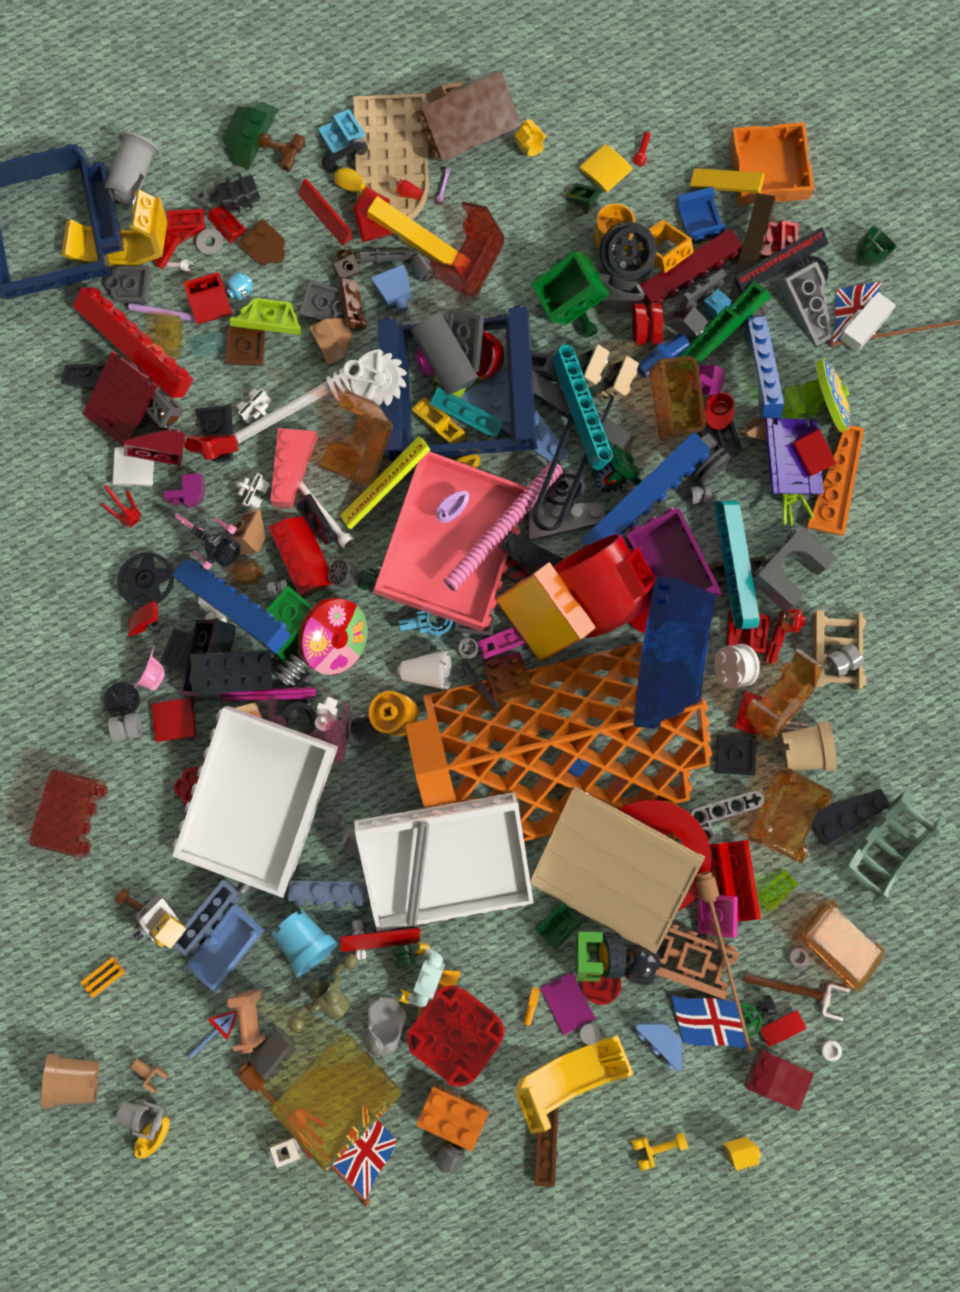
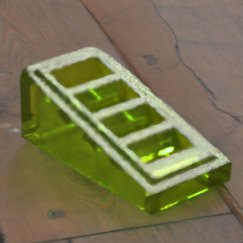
(764, 900)

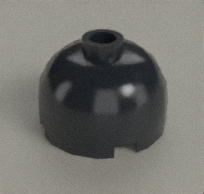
(641, 965)

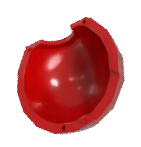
(491, 357)

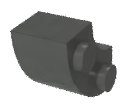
(622, 292)

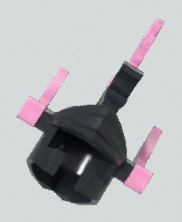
(218, 547)

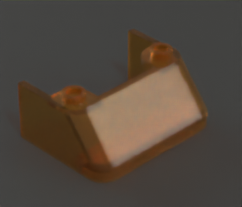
(786, 696)

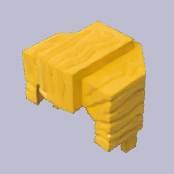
(530, 138)

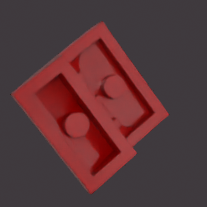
(779, 236)
(755, 638)
(174, 720)

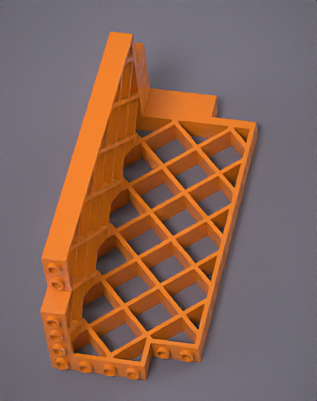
(571, 736)

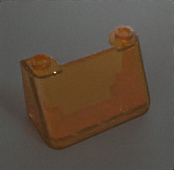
(788, 814)
(840, 945)

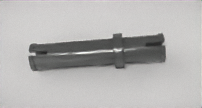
(386, 255)

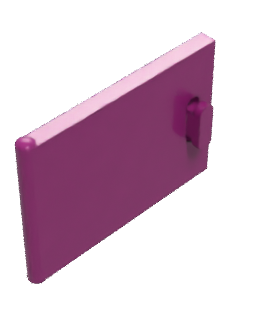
(568, 1003)

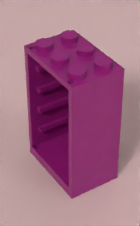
(673, 551)

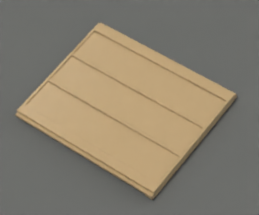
(616, 870)

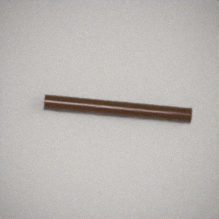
(783, 987)

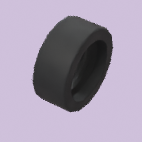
(301, 706)

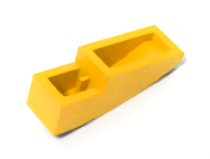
(438, 422)

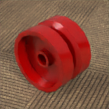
(647, 323)

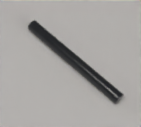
(481, 687)

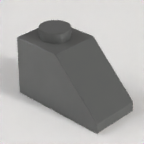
(687, 321)
(543, 366)

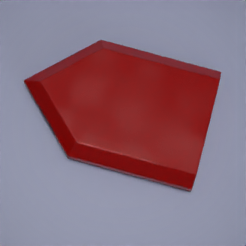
(368, 228)

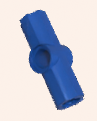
(668, 350)

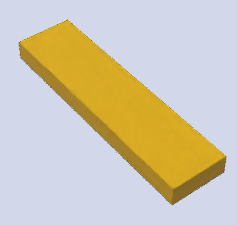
(727, 180)

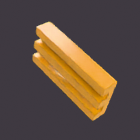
(88, 988)

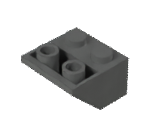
(273, 1052)

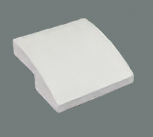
(131, 470)

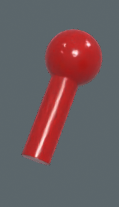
(640, 158)

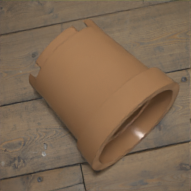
(68, 1081)

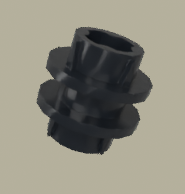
(239, 192)

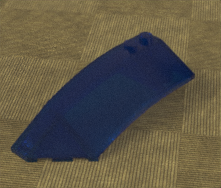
(673, 651)

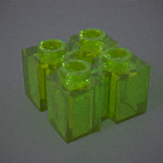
(802, 400)

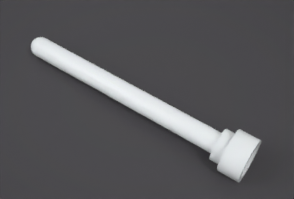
(342, 537)

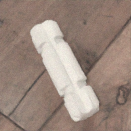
(358, 926)

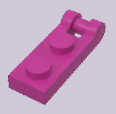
(502, 643)

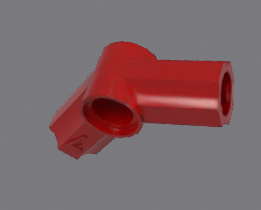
(212, 447)

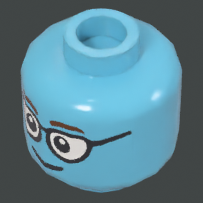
(239, 286)

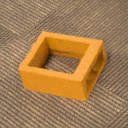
(684, 248)

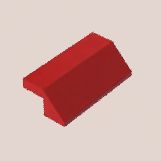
(735, 876)

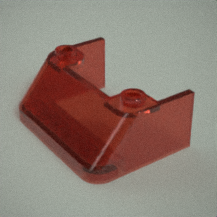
(477, 253)

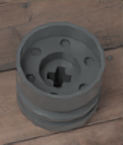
(713, 464)

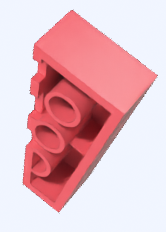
(291, 460)

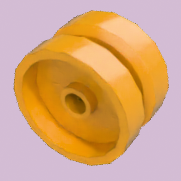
(391, 712)

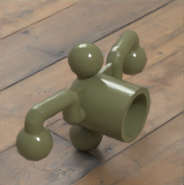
(325, 996)

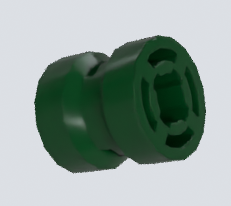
(403, 956)

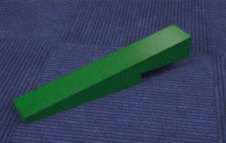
(727, 322)

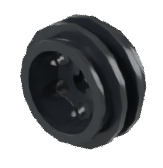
(646, 255)

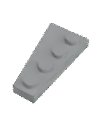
(578, 517)

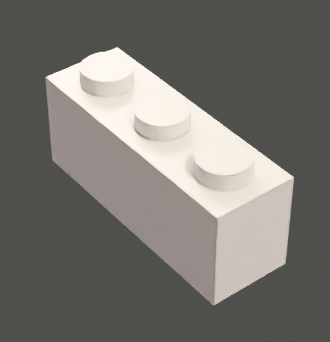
(867, 321)

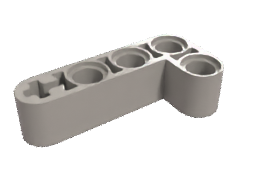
(726, 810)

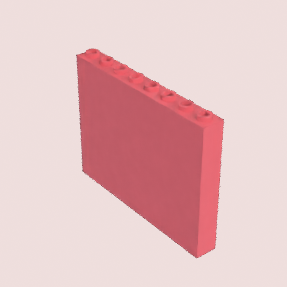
(427, 550)

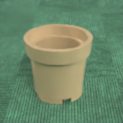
(809, 748)

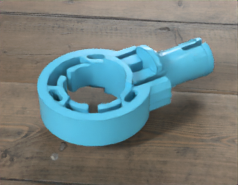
(426, 627)

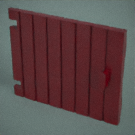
(119, 398)

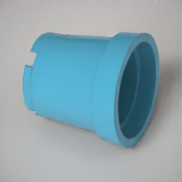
(303, 942)

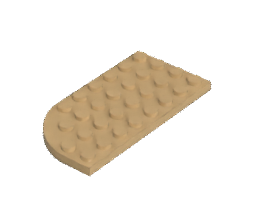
(394, 148)

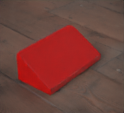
(226, 223)

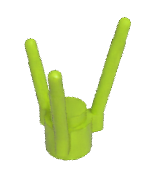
(791, 499)

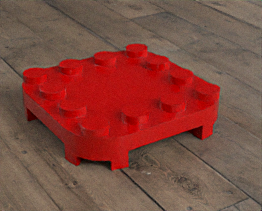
(456, 1035)

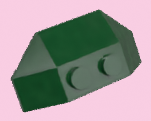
(245, 131)

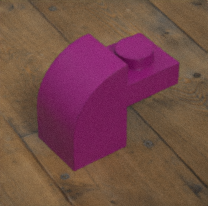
(711, 379)
(192, 491)

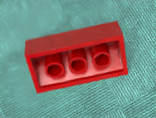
(301, 555)

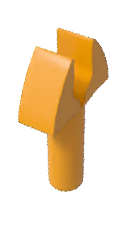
(533, 999)

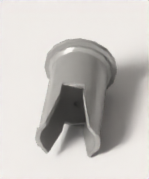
(130, 166)

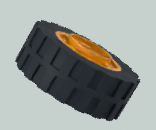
(612, 955)

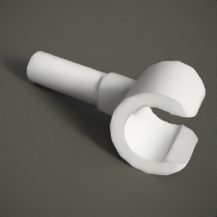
(182, 265)

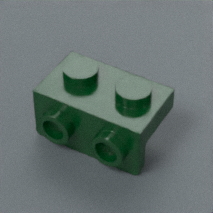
(558, 925)

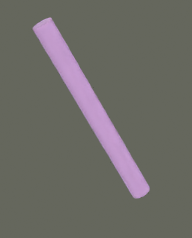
(159, 311)

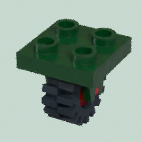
(617, 471)

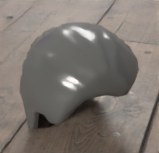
(361, 730)

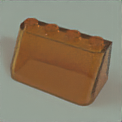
(677, 397)

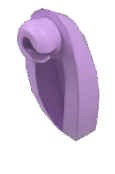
(452, 506)

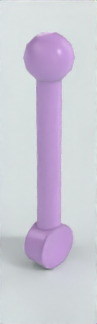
(439, 198)

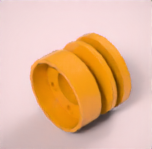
(610, 216)

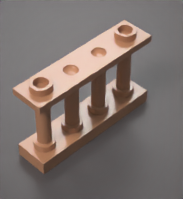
(245, 1006)

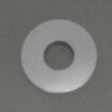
(206, 234)

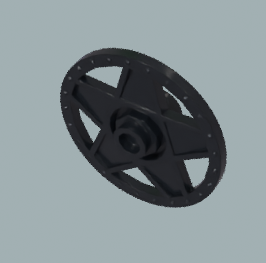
(145, 579)

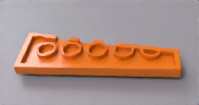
(833, 506)

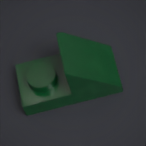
(583, 195)

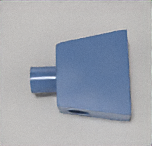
(393, 288)

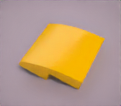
(606, 168)

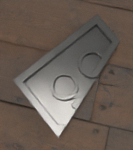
(700, 293)

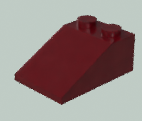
(157, 447)
(778, 1079)

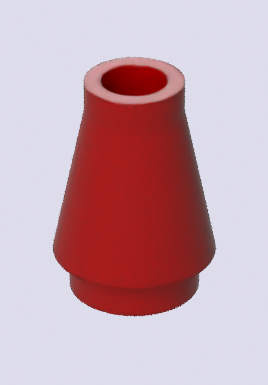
(408, 190)

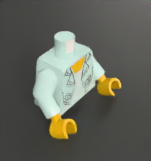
(428, 978)

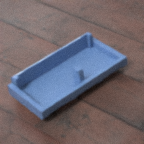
(224, 948)

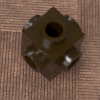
(345, 264)

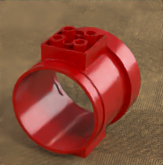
(608, 582)

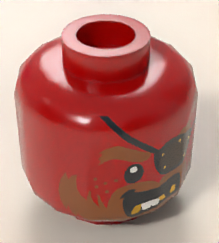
(791, 620)

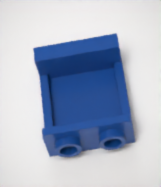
(699, 215)

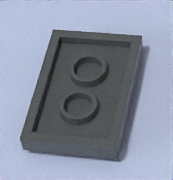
(468, 332)

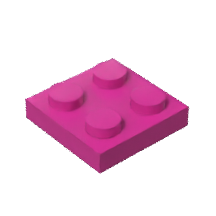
(726, 915)

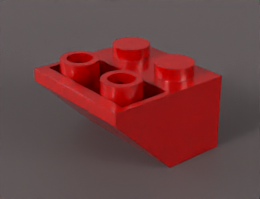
(207, 298)

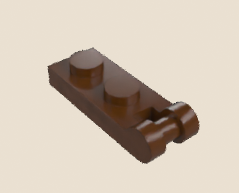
(352, 304)

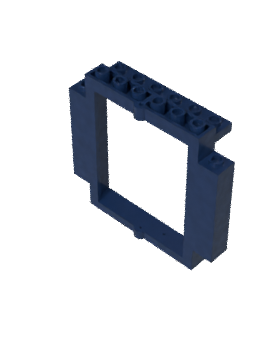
(101, 210)

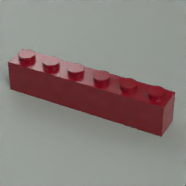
(694, 267)

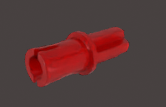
(775, 645)

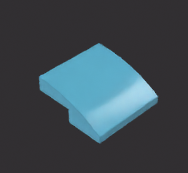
(341, 131)

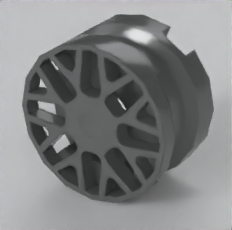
(344, 574)

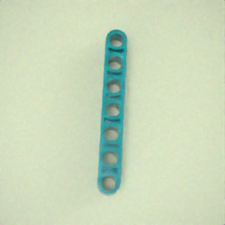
(582, 407)
(737, 564)

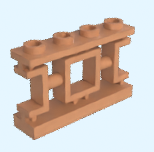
(688, 975)

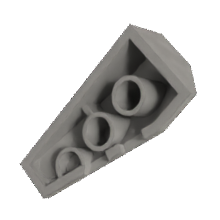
(807, 299)

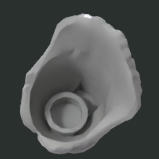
(384, 1026)

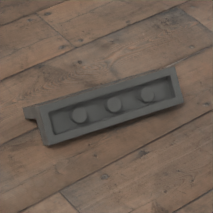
(162, 401)

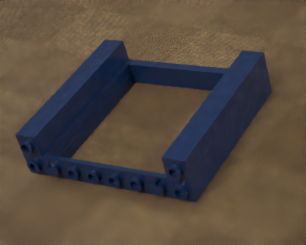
(394, 340)

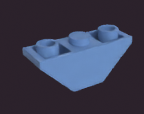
(662, 1041)

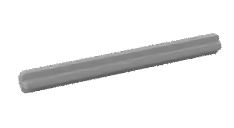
(417, 873)

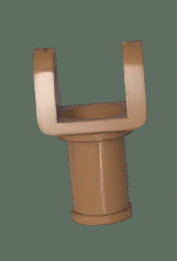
(147, 1072)

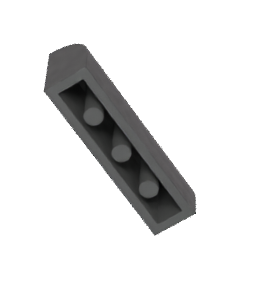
(444, 353)

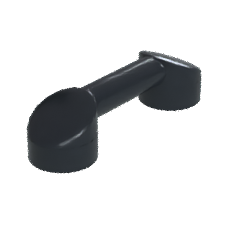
(357, 145)

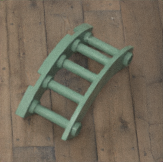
(873, 836)

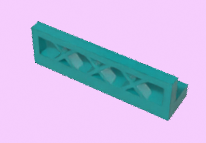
(468, 413)

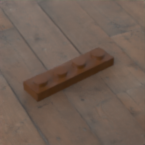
(546, 1152)

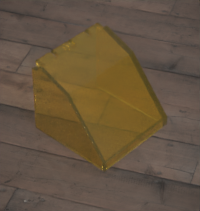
(335, 1102)

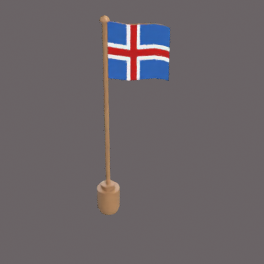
(712, 1019)

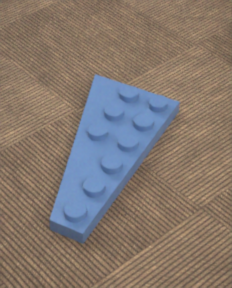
(494, 397)

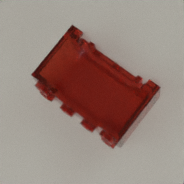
(66, 813)

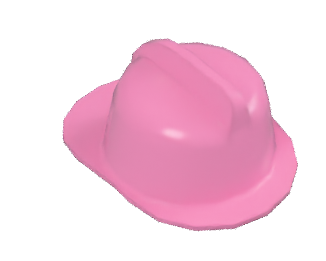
(152, 675)

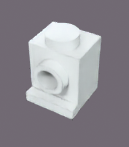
(276, 1155)

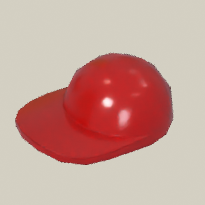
(719, 410)

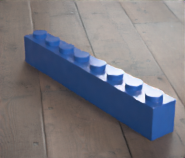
(651, 489)
(232, 605)

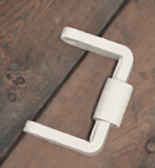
(826, 999)

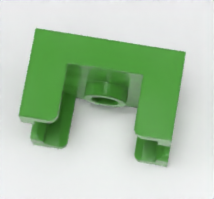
(584, 969)

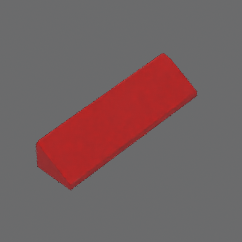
(325, 212)
(379, 939)

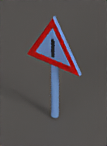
(223, 1024)

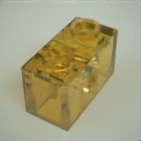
(169, 334)

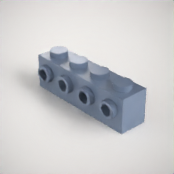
(331, 891)
(207, 916)

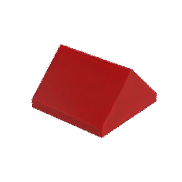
(814, 452)

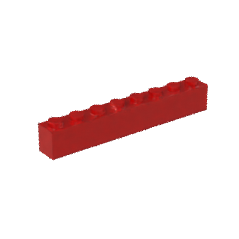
(133, 342)

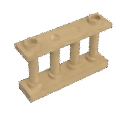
(820, 640)

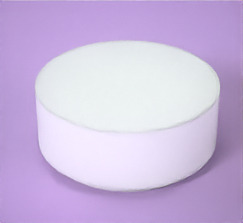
(831, 1050)

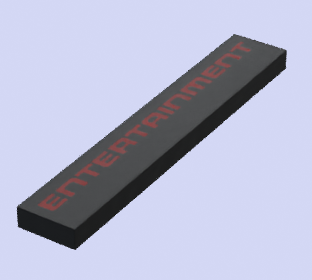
(781, 259)

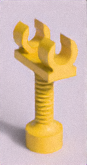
(644, 1164)

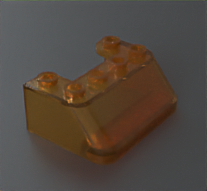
(366, 445)

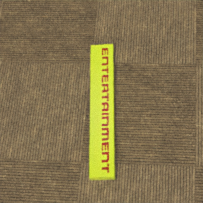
(385, 482)

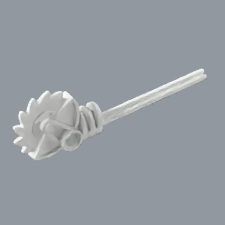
(376, 380)

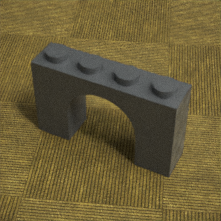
(772, 579)

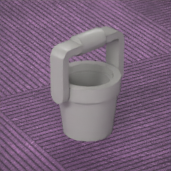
(136, 1117)

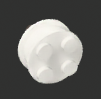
(737, 666)

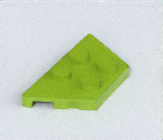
(268, 316)

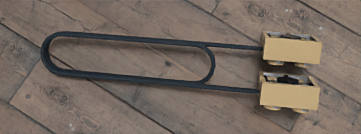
(613, 386)

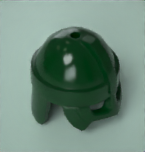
(874, 247)

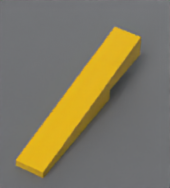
(411, 232)

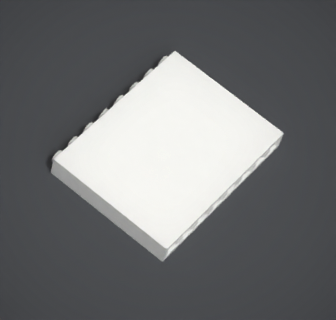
(254, 801)
(470, 863)

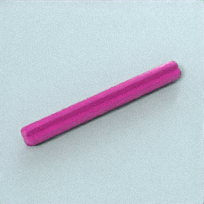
(279, 693)

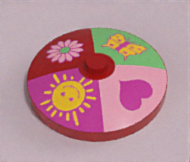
(332, 636)

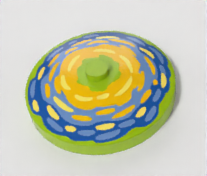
(834, 394)

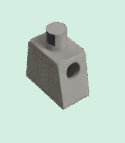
(150, 916)

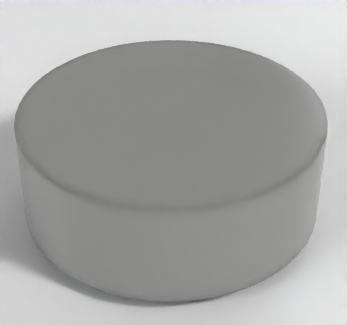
(798, 957)
(589, 1034)

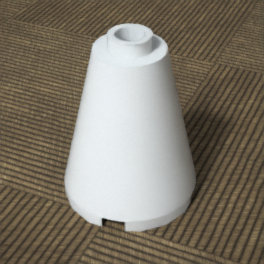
(427, 670)

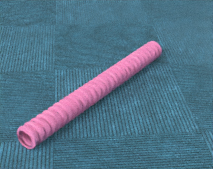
(499, 530)

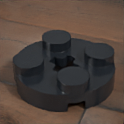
(558, 496)

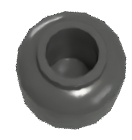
(449, 1157)

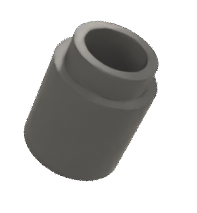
(422, 268)

